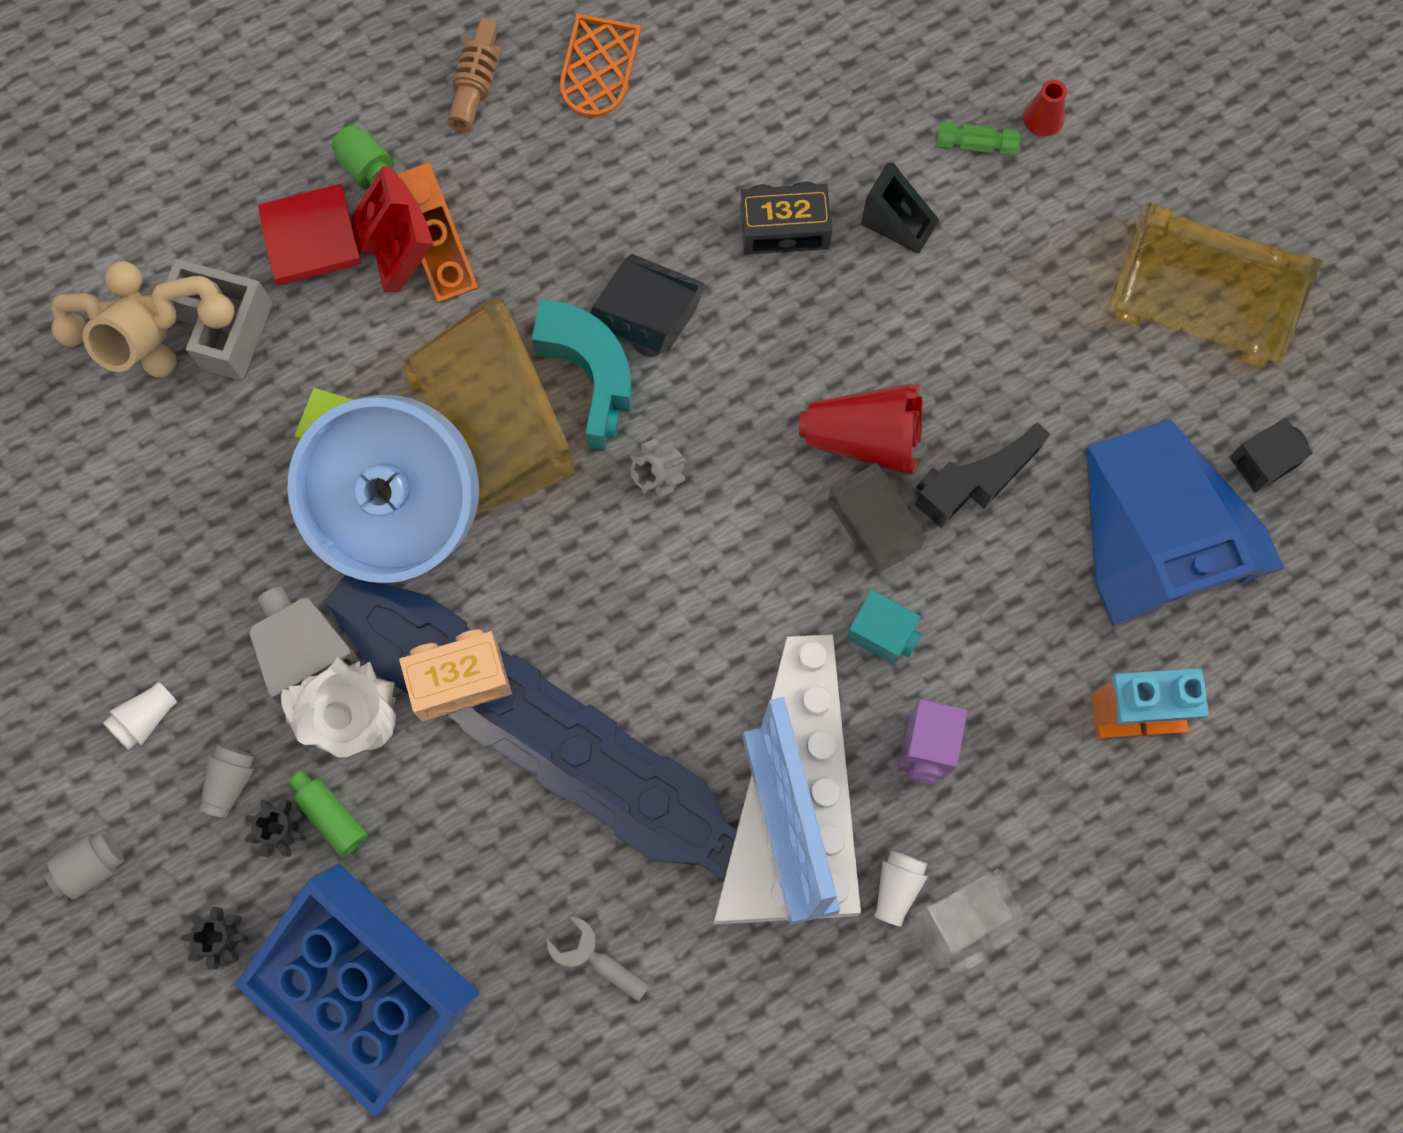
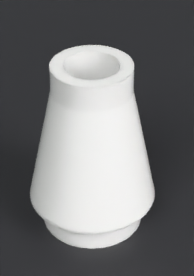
(139, 716)
(899, 886)

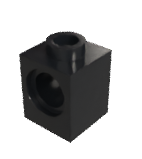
(1271, 454)

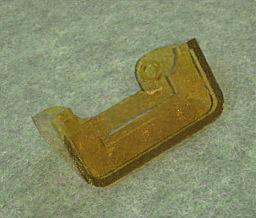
(1213, 285)
(493, 397)

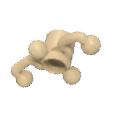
(134, 325)

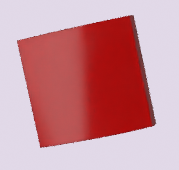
(391, 229)
(309, 234)

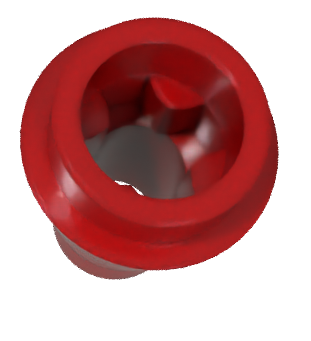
(1047, 109)

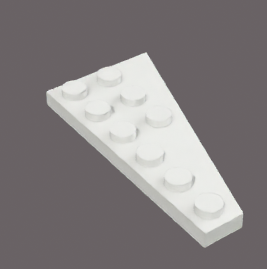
(812, 698)

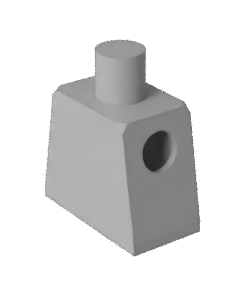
(294, 642)

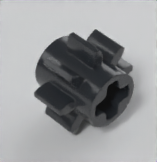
(276, 815)
(220, 949)

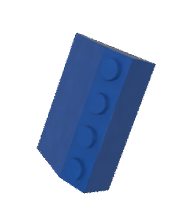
(355, 987)

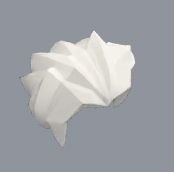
(341, 709)

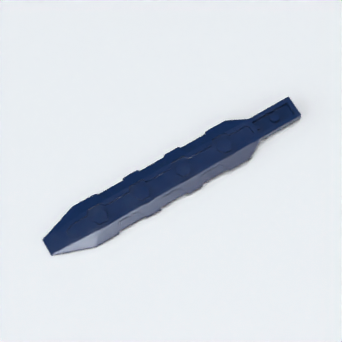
(550, 734)

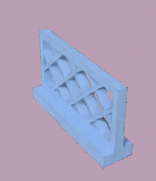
(790, 817)

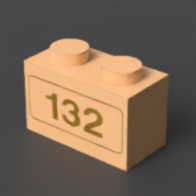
(454, 674)

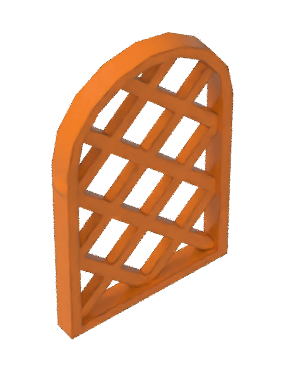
(605, 24)

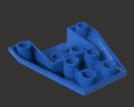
(1166, 523)

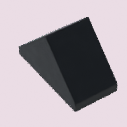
(898, 211)

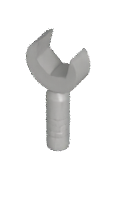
(600, 962)

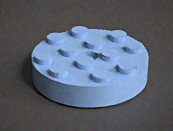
(337, 497)

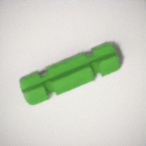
(978, 138)

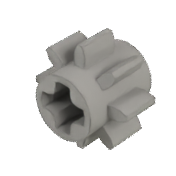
(657, 467)

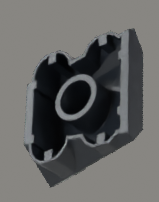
(648, 304)

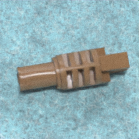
(474, 75)

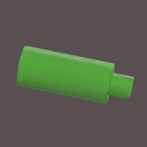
(327, 814)

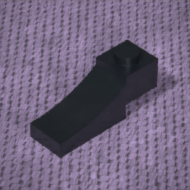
(983, 480)

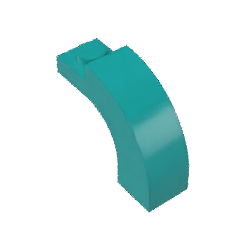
(581, 338)

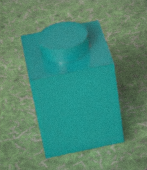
(885, 628)

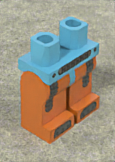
(1154, 698)

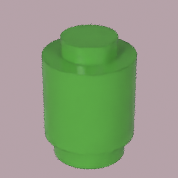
(360, 154)

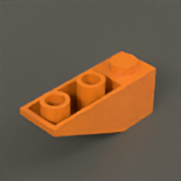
(446, 260)

